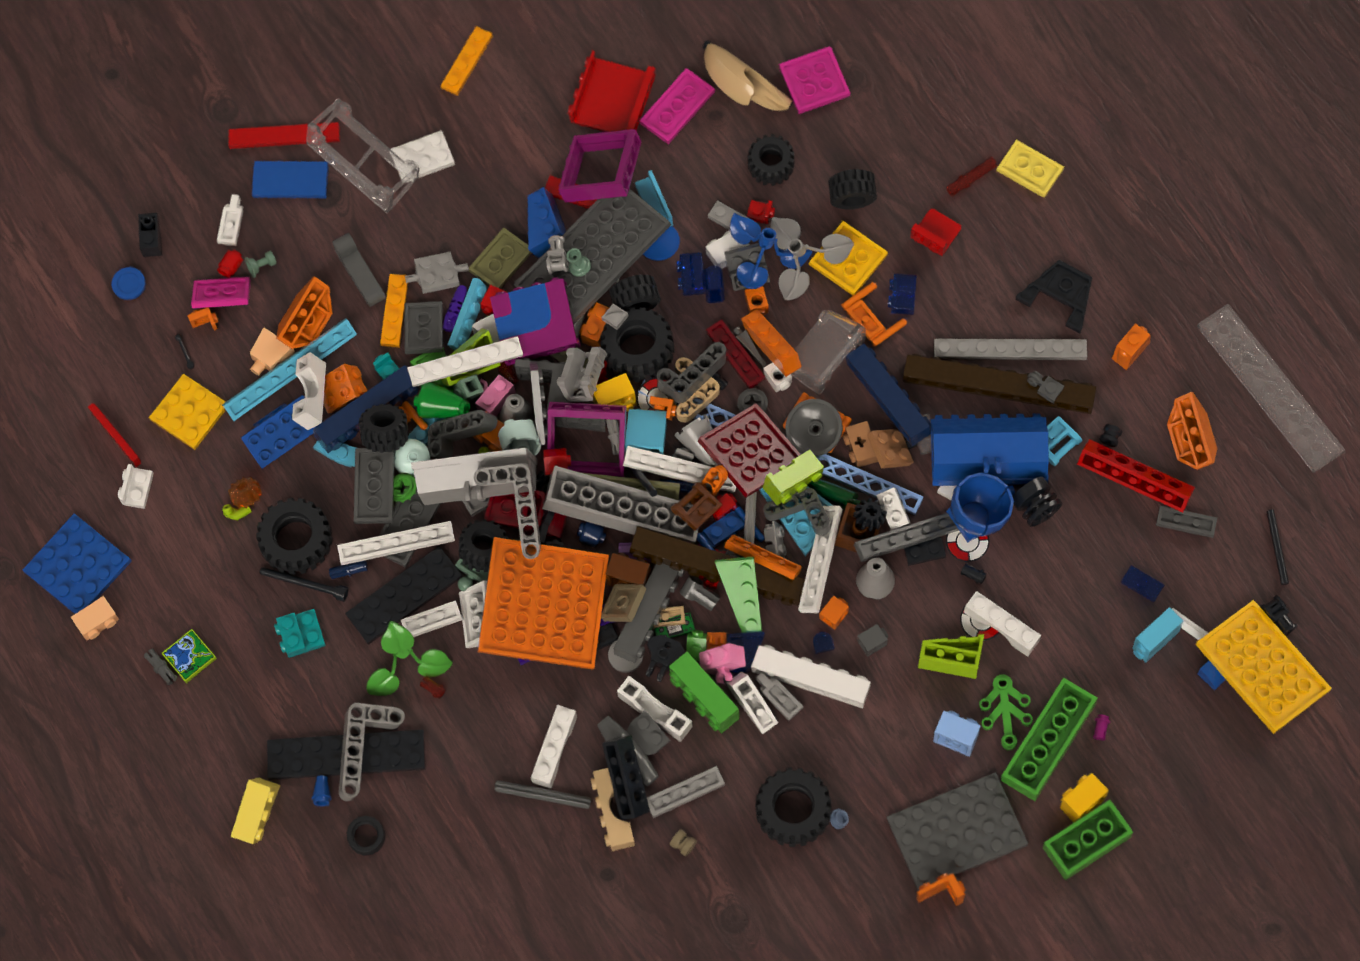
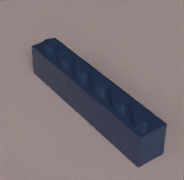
(888, 395)
(345, 423)

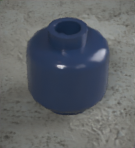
(591, 533)

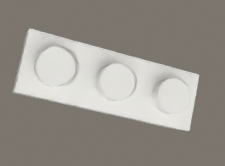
(432, 619)

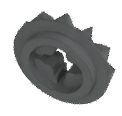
(758, 397)

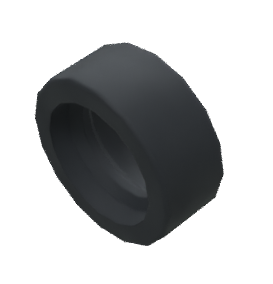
(362, 820)

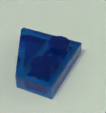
(750, 642)

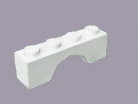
(311, 373)
(988, 613)
(666, 718)
(550, 754)

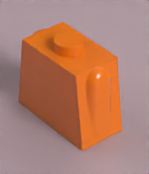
(1131, 346)

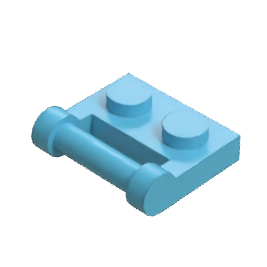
(1057, 431)

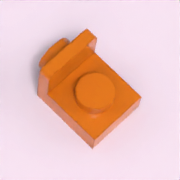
(662, 403)

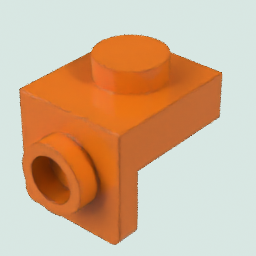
(200, 317)

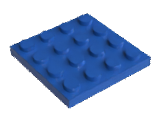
(76, 565)

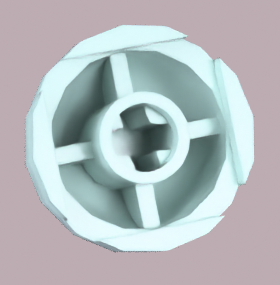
(411, 452)

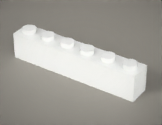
(811, 676)

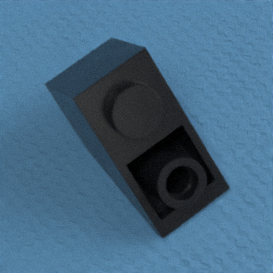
(149, 235)

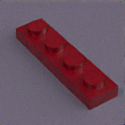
(736, 354)

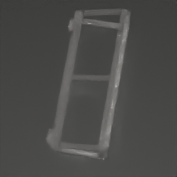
(378, 194)

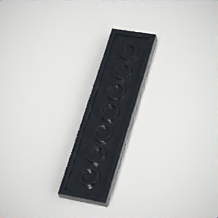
(323, 754)

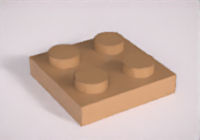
(890, 448)

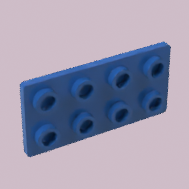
(275, 434)

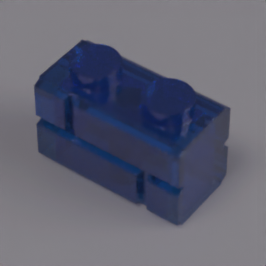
(691, 274)

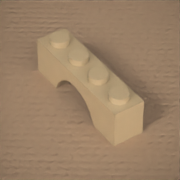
(618, 831)

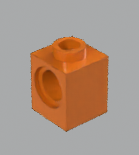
(757, 295)
(834, 612)

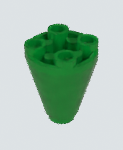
(439, 402)

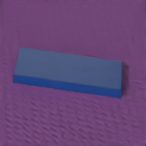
(290, 179)

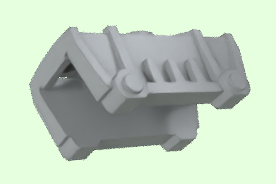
(576, 376)

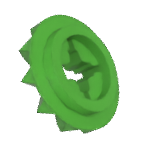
(410, 485)

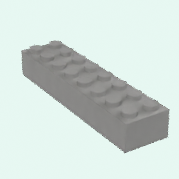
(613, 505)

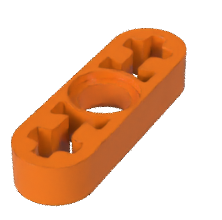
(716, 484)

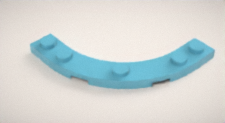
(346, 454)

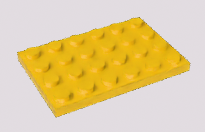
(1263, 666)

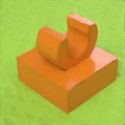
(716, 639)

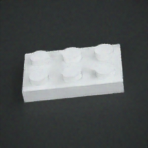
(428, 152)

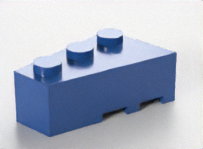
(543, 221)

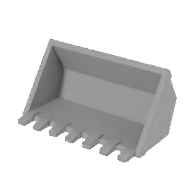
(453, 480)

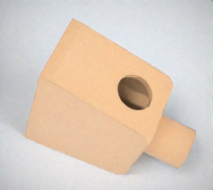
(268, 352)

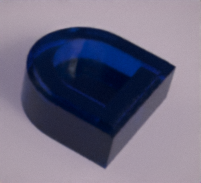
(823, 642)

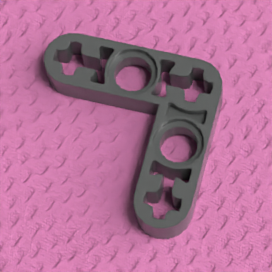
(806, 505)

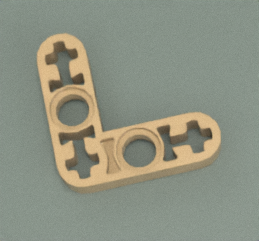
(700, 393)

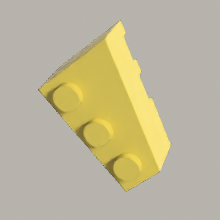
(255, 810)

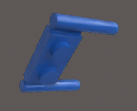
(724, 529)

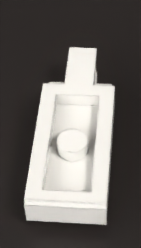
(230, 222)

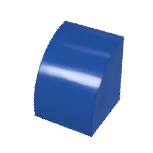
(1211, 675)

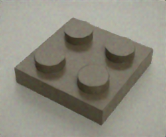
(623, 602)

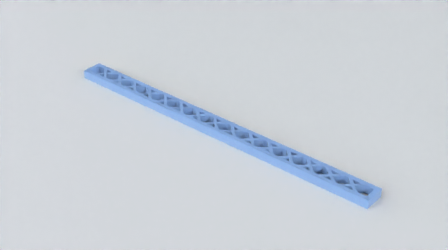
(837, 464)

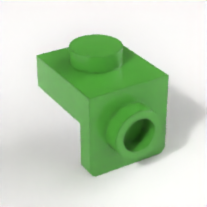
(696, 643)

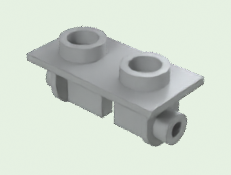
(775, 533)

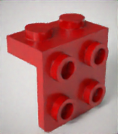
(935, 231)

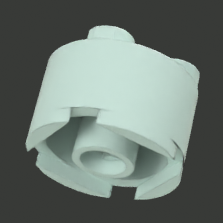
(519, 434)

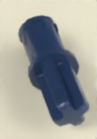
(348, 569)

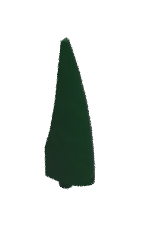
(834, 493)

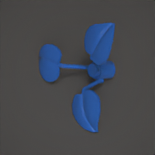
(745, 230)

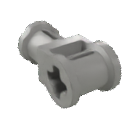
(557, 256)

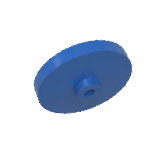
(128, 283)

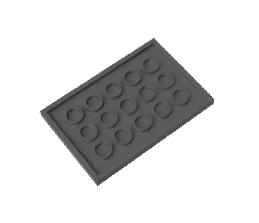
(957, 830)

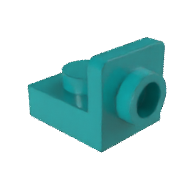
(384, 365)

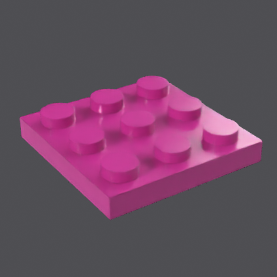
(814, 80)

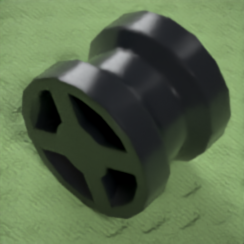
(1110, 435)

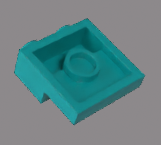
(299, 633)

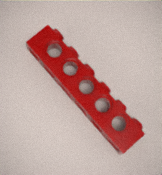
(1135, 475)

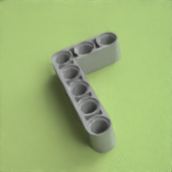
(521, 501)
(357, 742)

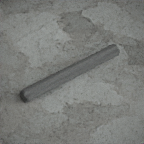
(542, 794)

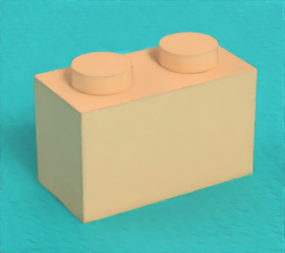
(95, 618)

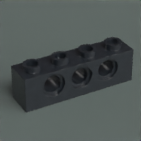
(626, 777)

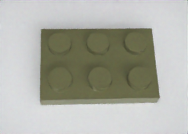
(500, 259)

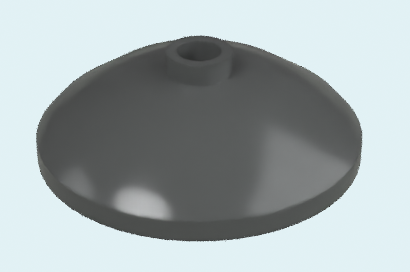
(803, 420)

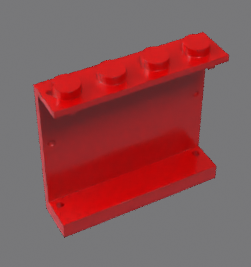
(611, 95)

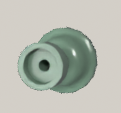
(579, 264)
(253, 266)

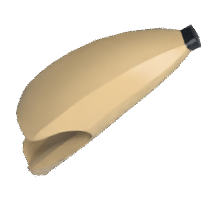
(742, 81)

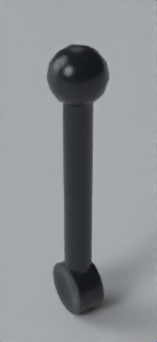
(190, 365)

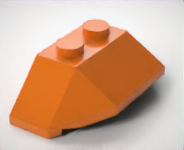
(306, 315)
(1191, 432)

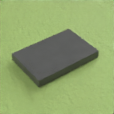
(423, 327)

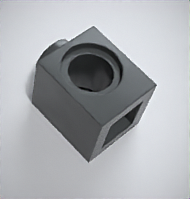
(872, 639)

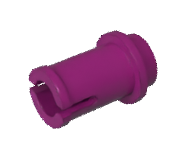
(1101, 727)

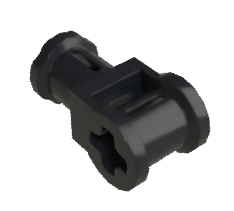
(1278, 613)

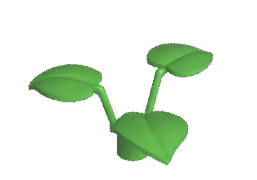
(399, 642)

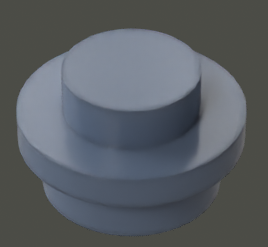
(839, 818)

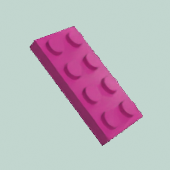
(677, 106)

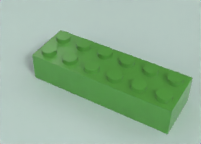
(1049, 739)

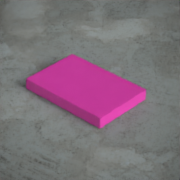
(221, 292)

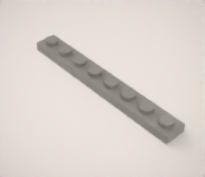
(1011, 349)

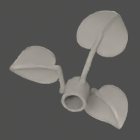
(788, 231)

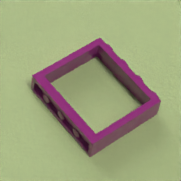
(594, 142)
(592, 411)

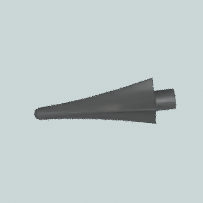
(746, 342)

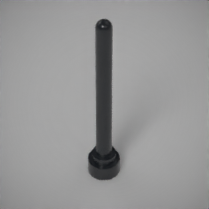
(339, 592)

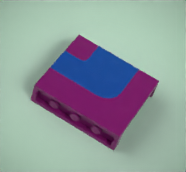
(538, 317)

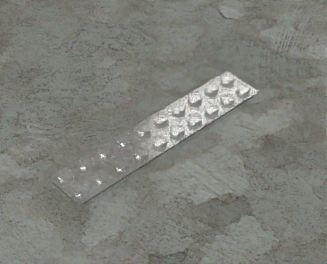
(1271, 388)

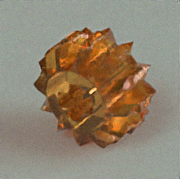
(245, 492)

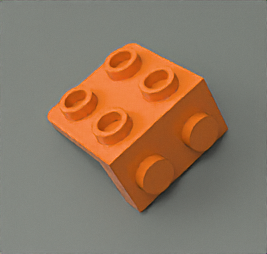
(342, 387)
(945, 881)

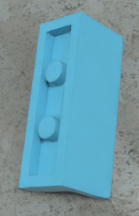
(651, 194)

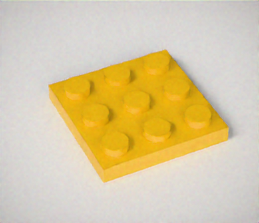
(859, 264)
(188, 411)

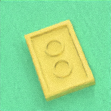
(1030, 168)

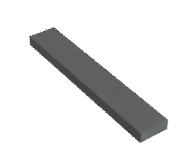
(905, 537)

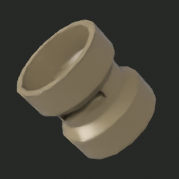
(683, 842)

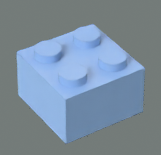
(956, 732)

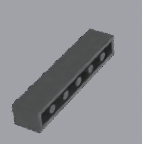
(656, 597)

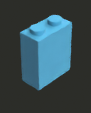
(646, 430)
(1157, 635)

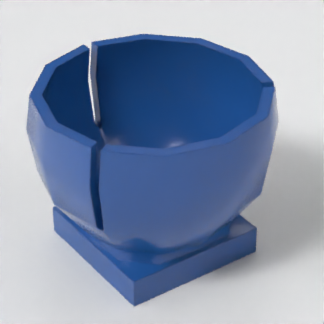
(978, 505)

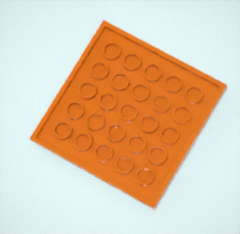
(543, 605)

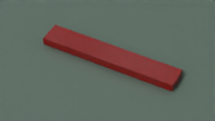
(278, 135)

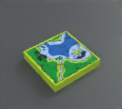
(189, 656)

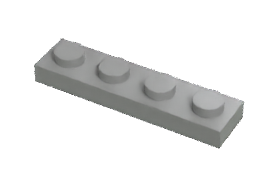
(685, 791)

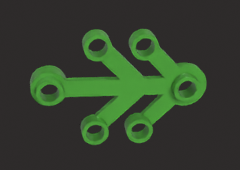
(1005, 708)

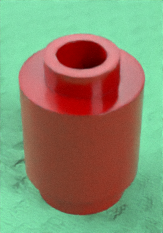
(230, 263)

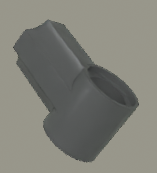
(695, 590)

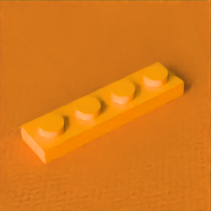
(466, 60)
(394, 311)

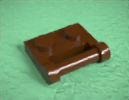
(699, 512)

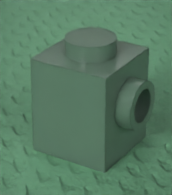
(468, 388)

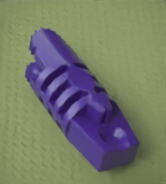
(454, 308)

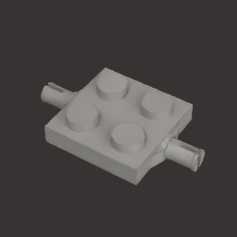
(436, 272)

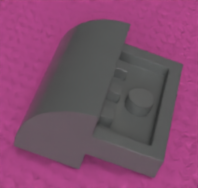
(739, 256)

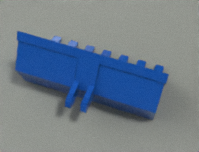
(999, 447)

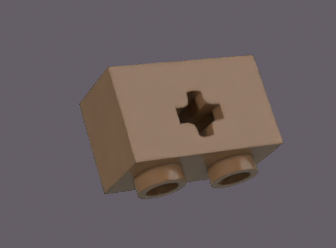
(858, 434)

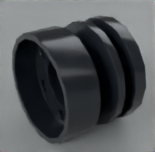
(1036, 501)

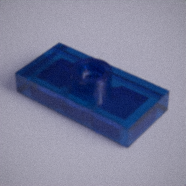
(1142, 583)

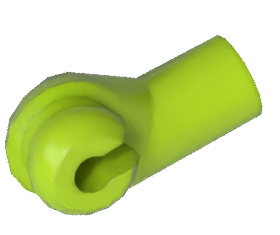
(235, 514)

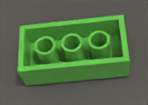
(704, 693)
(1087, 840)

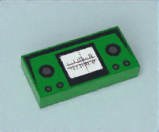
(676, 630)

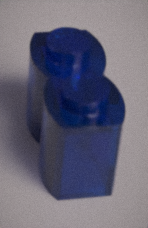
(714, 284)
(903, 294)

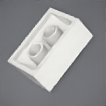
(472, 611)

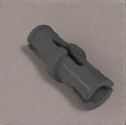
(160, 666)

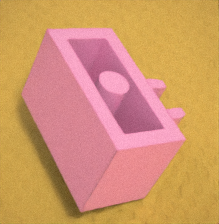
(495, 395)
(722, 660)

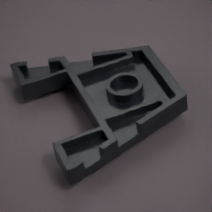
(1064, 285)

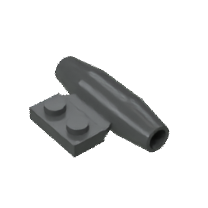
(647, 740)

